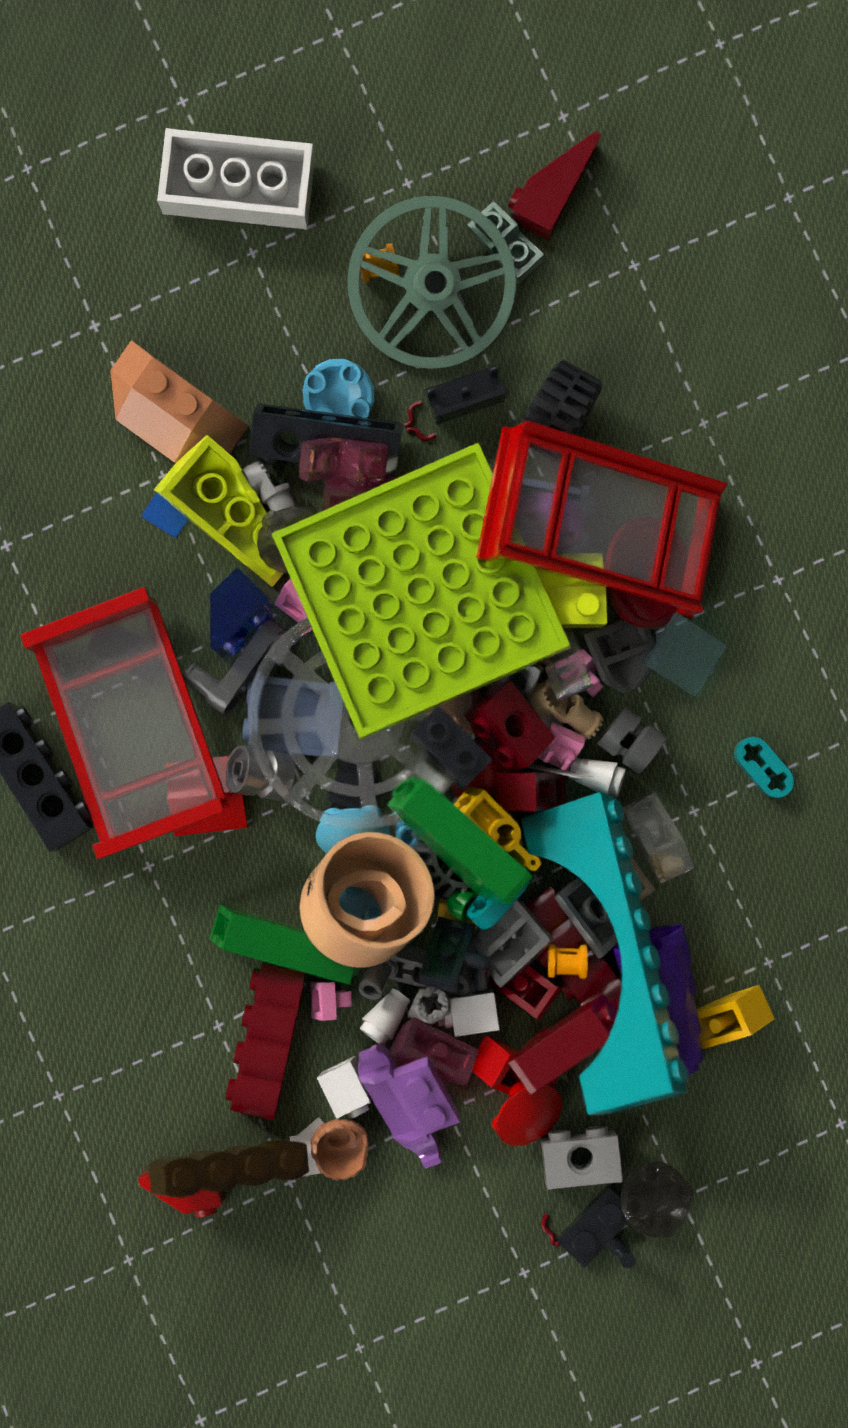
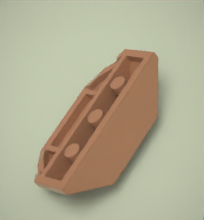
(167, 407)

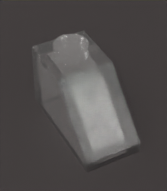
(658, 838)

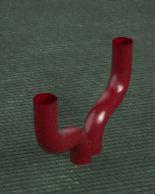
(413, 429)
(544, 1227)

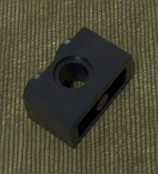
(450, 748)

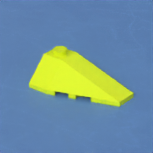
(219, 500)
(575, 600)

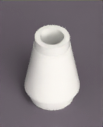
(607, 775)
(385, 1017)

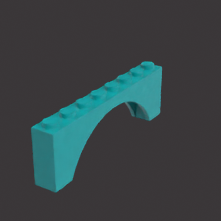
(641, 1051)

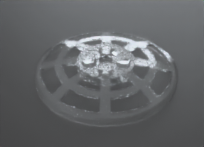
(338, 738)

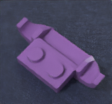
(409, 1101)

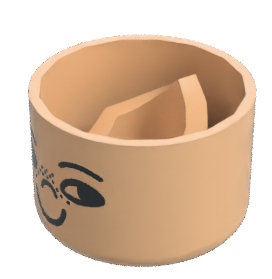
(391, 875)

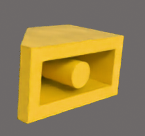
(734, 1017)

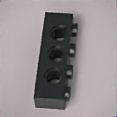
(308, 425)
(75, 817)

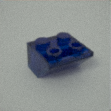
(234, 611)

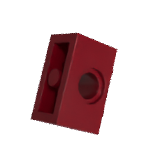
(527, 732)

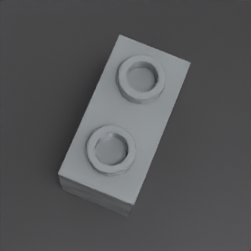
(601, 1168)

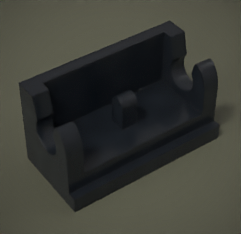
(465, 394)

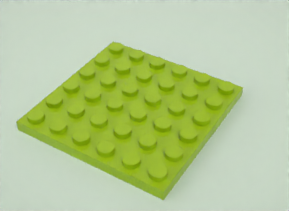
(407, 602)

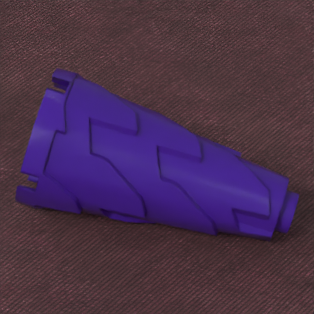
(677, 977)

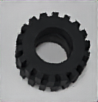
(564, 398)

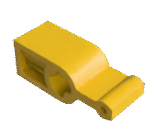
(496, 824)

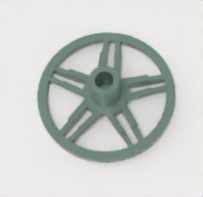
(431, 282)

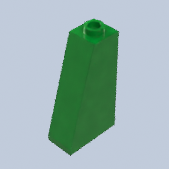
(458, 841)
(274, 943)

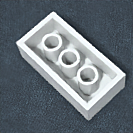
(236, 178)

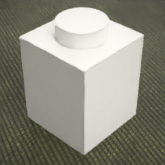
(472, 1013)
(344, 1089)

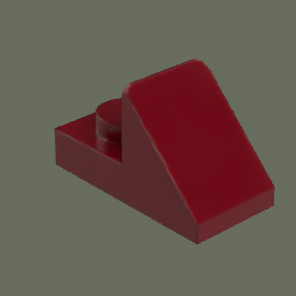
(530, 991)

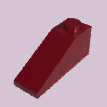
(551, 188)

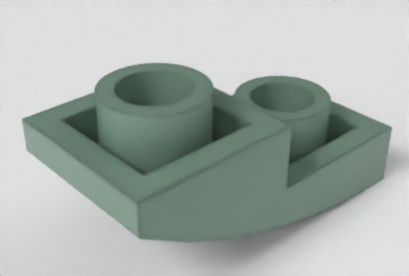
(523, 251)

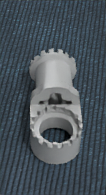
(275, 497)
(423, 1003)

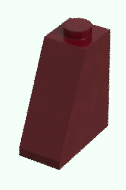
(564, 1043)

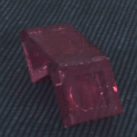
(343, 458)

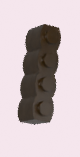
(223, 1170)

